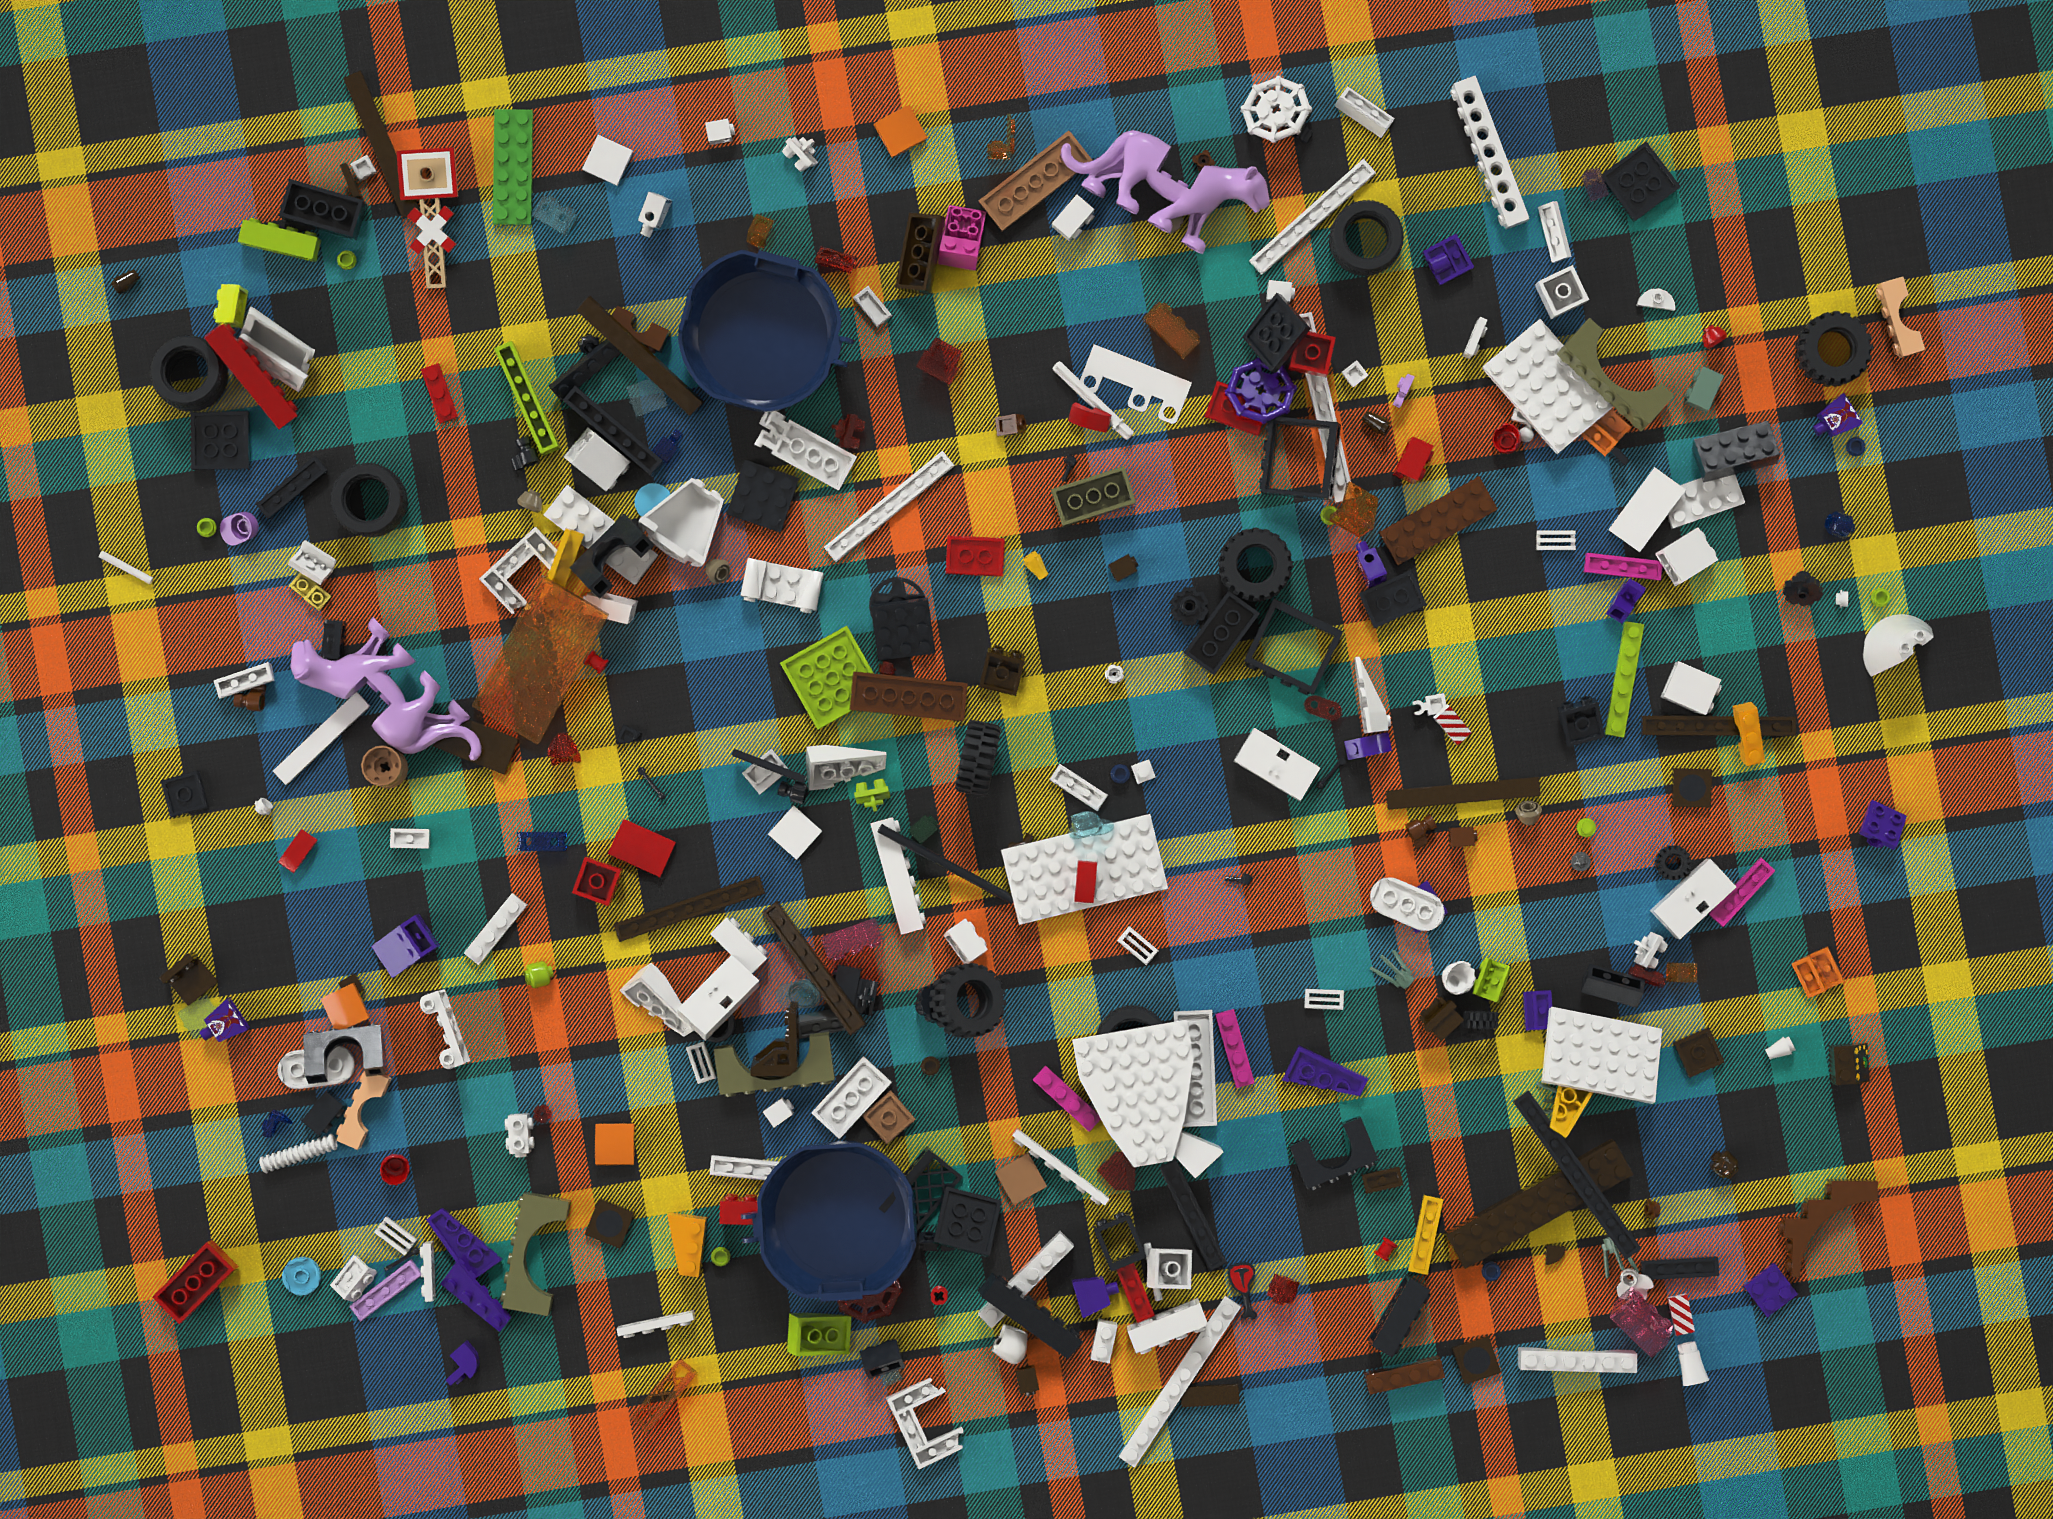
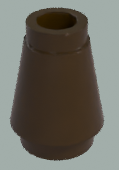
(125, 281)
(1376, 422)

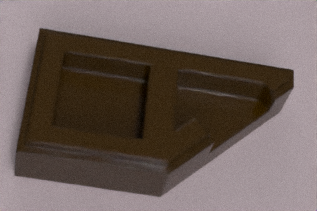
(351, 181)

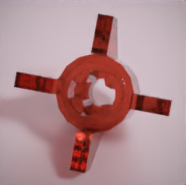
(563, 750)

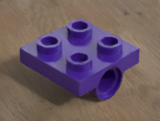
(1447, 259)
(1882, 825)

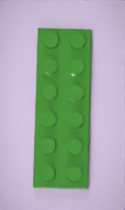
(513, 167)

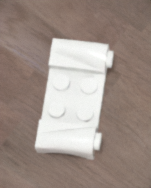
(782, 585)
(457, 1053)

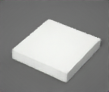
(607, 160)
(795, 832)

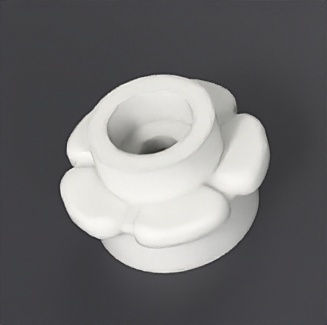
(1842, 599)
(1109, 674)
(263, 806)

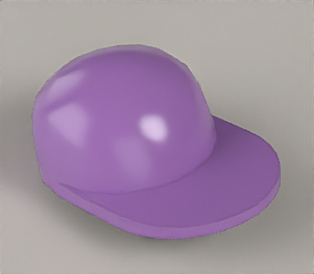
(239, 528)

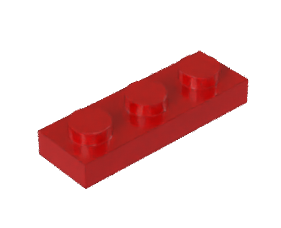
(439, 393)
(1135, 1292)

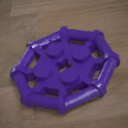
(1265, 400)

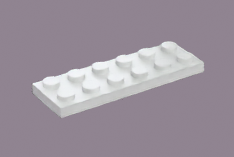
(580, 515)
(1202, 1090)

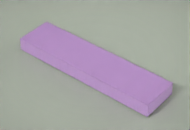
(385, 1290)

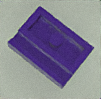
(1536, 1009)

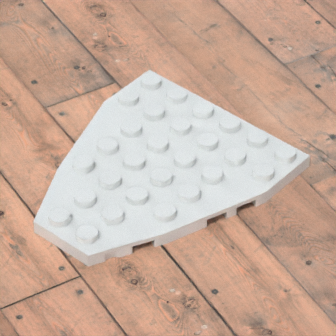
(1139, 1086)

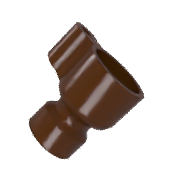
(253, 700)
(1418, 828)

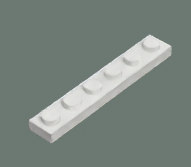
(1066, 1172)

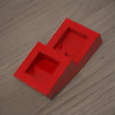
(1090, 419)
(297, 851)
(1085, 881)

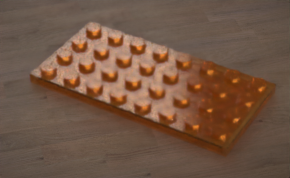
(540, 659)

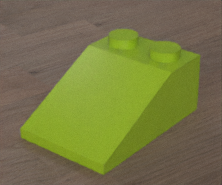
(818, 1334)

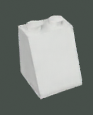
(597, 459)
(1196, 1153)

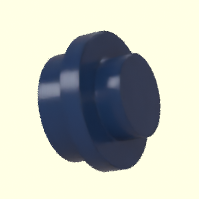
(1855, 446)
(1120, 773)
(1491, 1271)

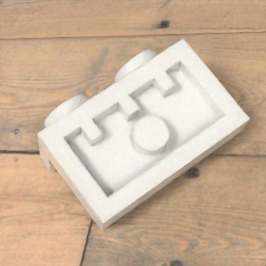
(353, 1279)

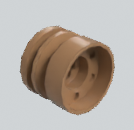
(374, 763)

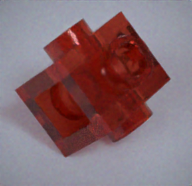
(1283, 1289)

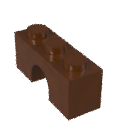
(654, 338)

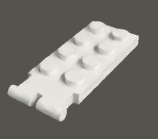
(806, 451)

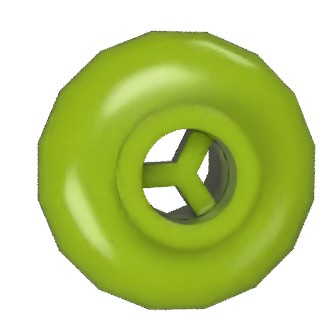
(538, 974)

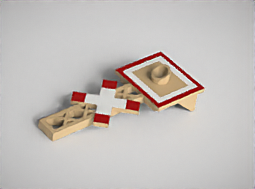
(440, 185)

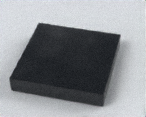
(184, 794)

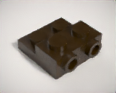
(1002, 670)

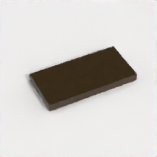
(496, 746)

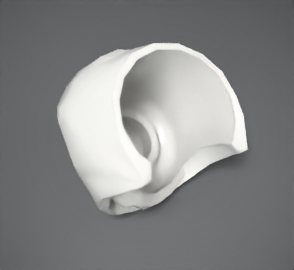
(1011, 1344)

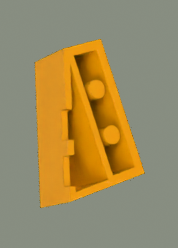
(688, 1241)

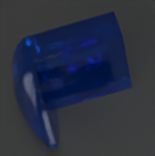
(269, 1126)

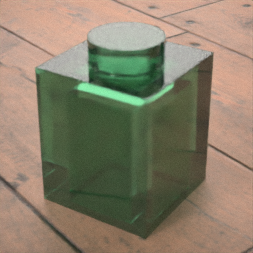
(924, 828)

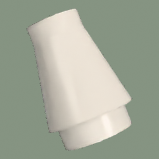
(1780, 1048)

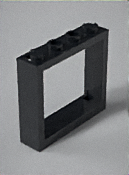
(1330, 463)
(1307, 619)

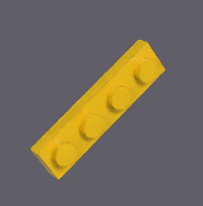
(1425, 1234)

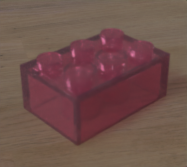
(852, 939)
(1641, 1321)

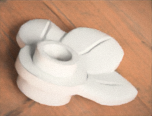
(1639, 1283)

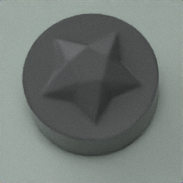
(1580, 861)

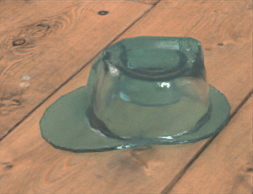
(1089, 824)
(800, 991)

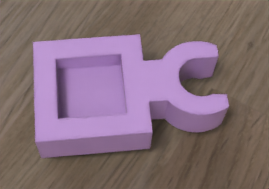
(1404, 385)

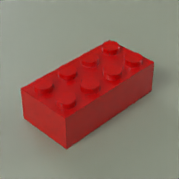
(195, 1281)

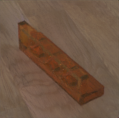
(672, 1396)

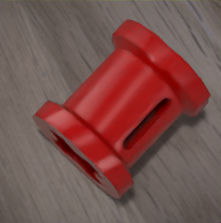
(596, 662)
(1386, 1249)
(938, 1289)

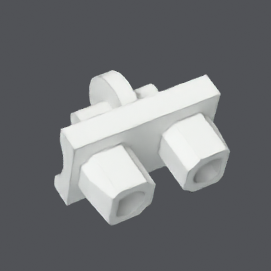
(801, 149)
(1647, 949)

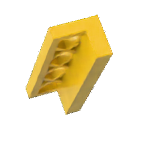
(565, 556)

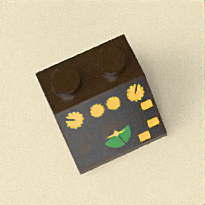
(1849, 1063)

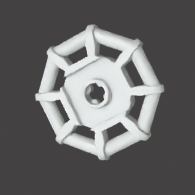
(1276, 99)

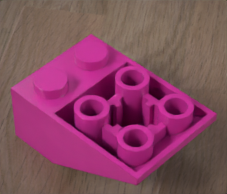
(962, 237)

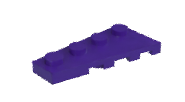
(1318, 1071)
(463, 1243)
(466, 1288)

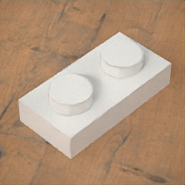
(410, 838)

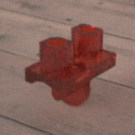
(846, 430)

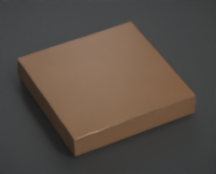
(888, 1117)
(1021, 1178)

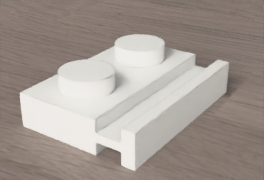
(1478, 331)
(760, 777)

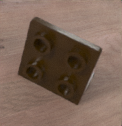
(189, 978)

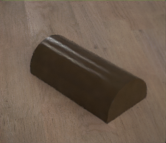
(920, 253)

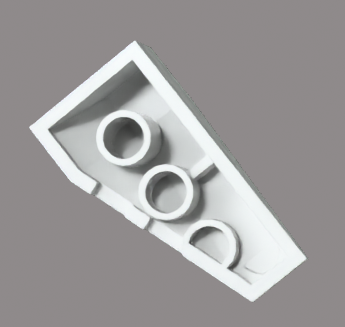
(1372, 710)
(834, 764)
(655, 994)

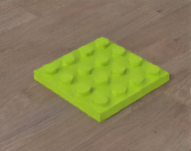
(824, 675)

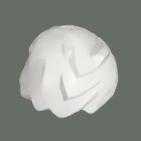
(1458, 977)

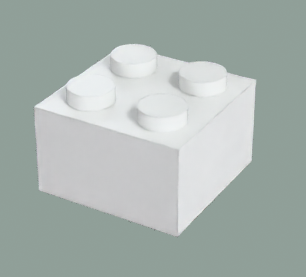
(1561, 292)
(1169, 1268)

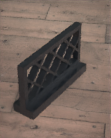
(913, 1172)

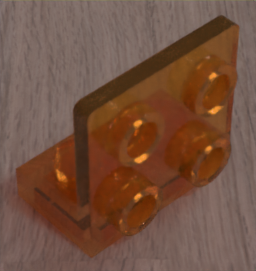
(997, 149)
(1357, 511)

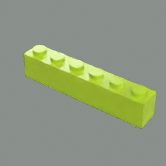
(527, 398)

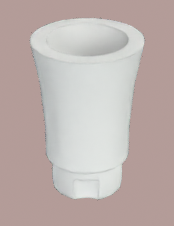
(1691, 1364)

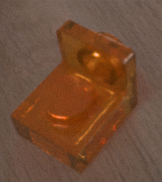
(759, 230)
(1681, 972)

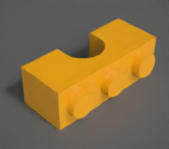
(1751, 743)

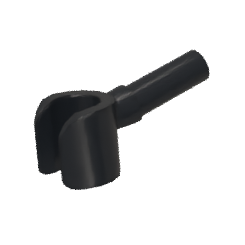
(1070, 461)
(1245, 879)

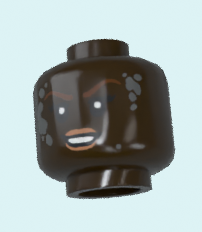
(1724, 1164)

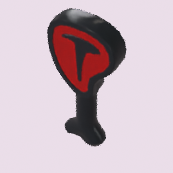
(1240, 1277)

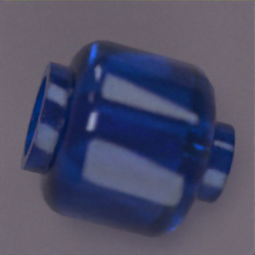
(1839, 524)

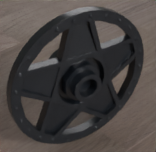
(897, 593)

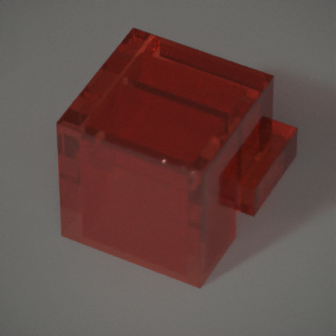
(941, 361)

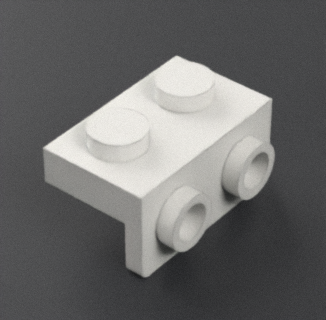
(313, 562)

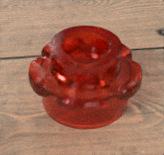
(886, 668)
(537, 1113)

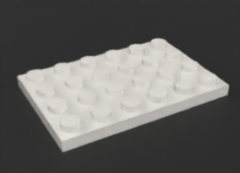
(1546, 388)
(1602, 1055)

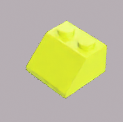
(231, 305)

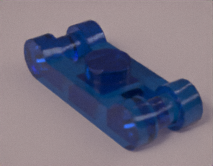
(542, 841)

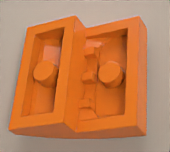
(900, 131)
(1606, 432)
(1817, 972)
(345, 1007)
(614, 1144)

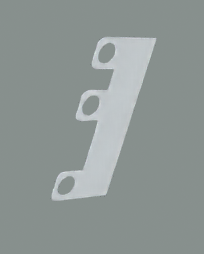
(1139, 376)

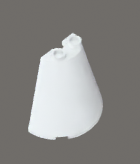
(277, 340)
(684, 522)
(1893, 641)

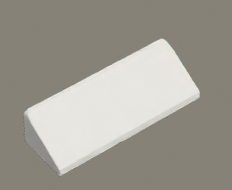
(1364, 112)
(244, 680)

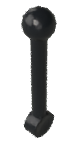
(1341, 761)
(642, 771)
(415, 1251)

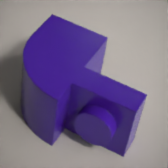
(1625, 600)
(1368, 746)
(467, 1360)

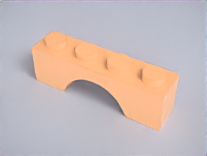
(1905, 340)
(353, 1130)

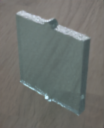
(646, 397)
(194, 1015)

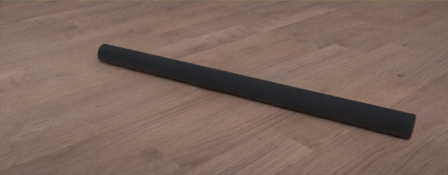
(945, 863)

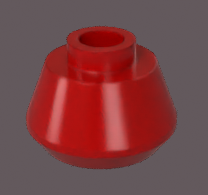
(1713, 336)

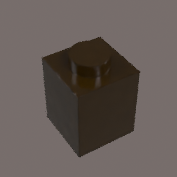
(1123, 567)
(1027, 1380)

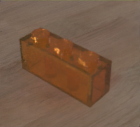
(1172, 329)

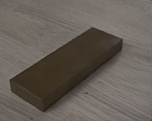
(1210, 1395)

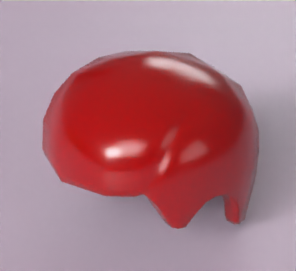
(1506, 438)
(394, 1169)

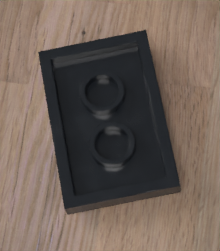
(1392, 599)

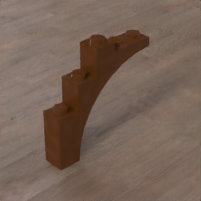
(1800, 1230)

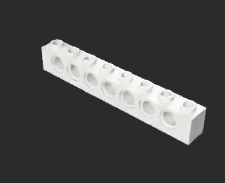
(1471, 88)

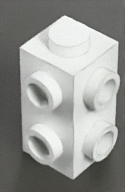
(519, 1133)

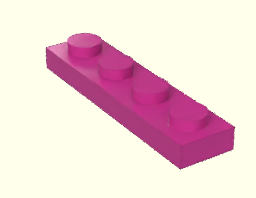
(1623, 566)
(1744, 890)
(1234, 1048)
(1067, 1098)

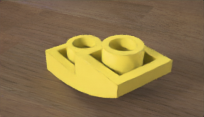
(310, 591)

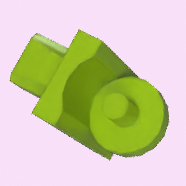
(872, 797)

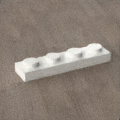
(275, 365)
(495, 929)
(648, 1326)

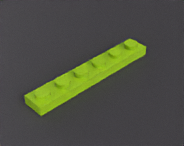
(1624, 679)

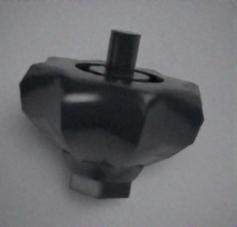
(588, 343)

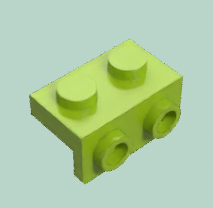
(1491, 980)

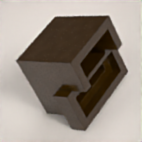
(1440, 1018)

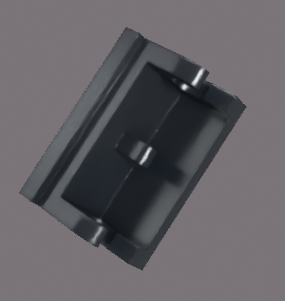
(333, 639)

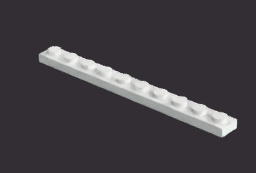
(1325, 411)
(1179, 1381)

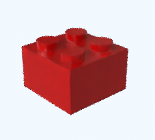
(1313, 354)
(1413, 460)
(597, 881)
(733, 1206)

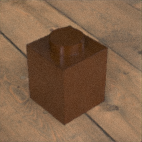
(1462, 836)

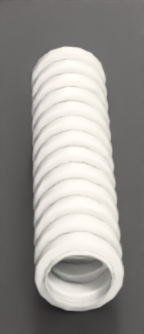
(298, 1153)

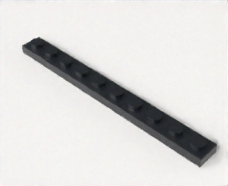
(1577, 1175)

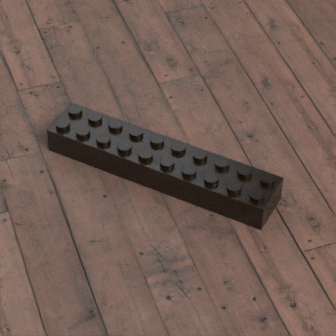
(1533, 1206)

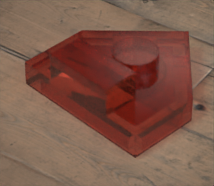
(1118, 1172)

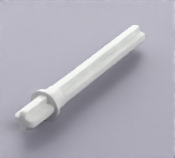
(1084, 392)

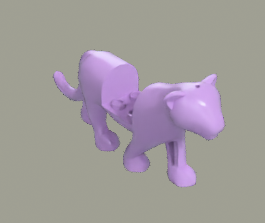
(1141, 156)
(403, 723)

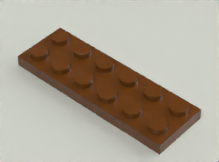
(1438, 520)
(908, 696)

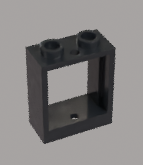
(1126, 1259)

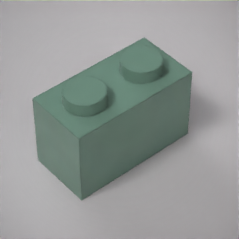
(1703, 389)

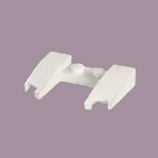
(496, 577)
(902, 1406)

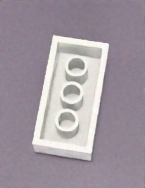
(1167, 1326)

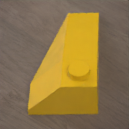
(1567, 1109)

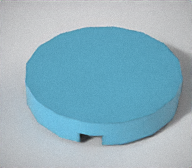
(649, 497)
(301, 1276)

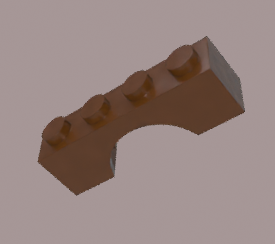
(1398, 1377)

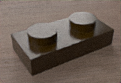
(1382, 1179)

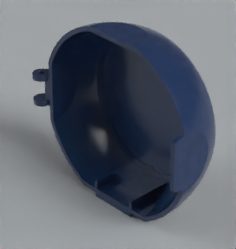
(760, 331)
(825, 1223)

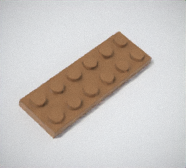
(1032, 182)

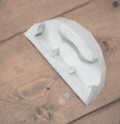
(1657, 299)

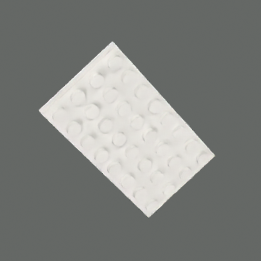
(1045, 870)

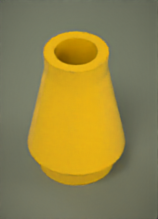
(1035, 564)

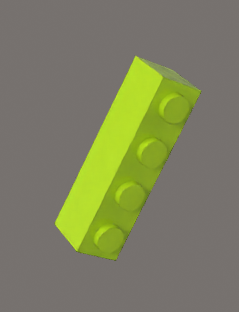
(279, 240)

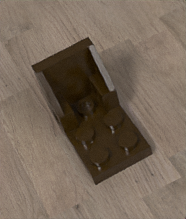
(782, 1054)

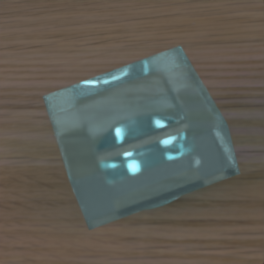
(891, 1378)

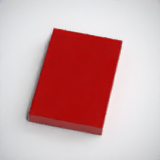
(1222, 411)
(975, 556)
(642, 847)

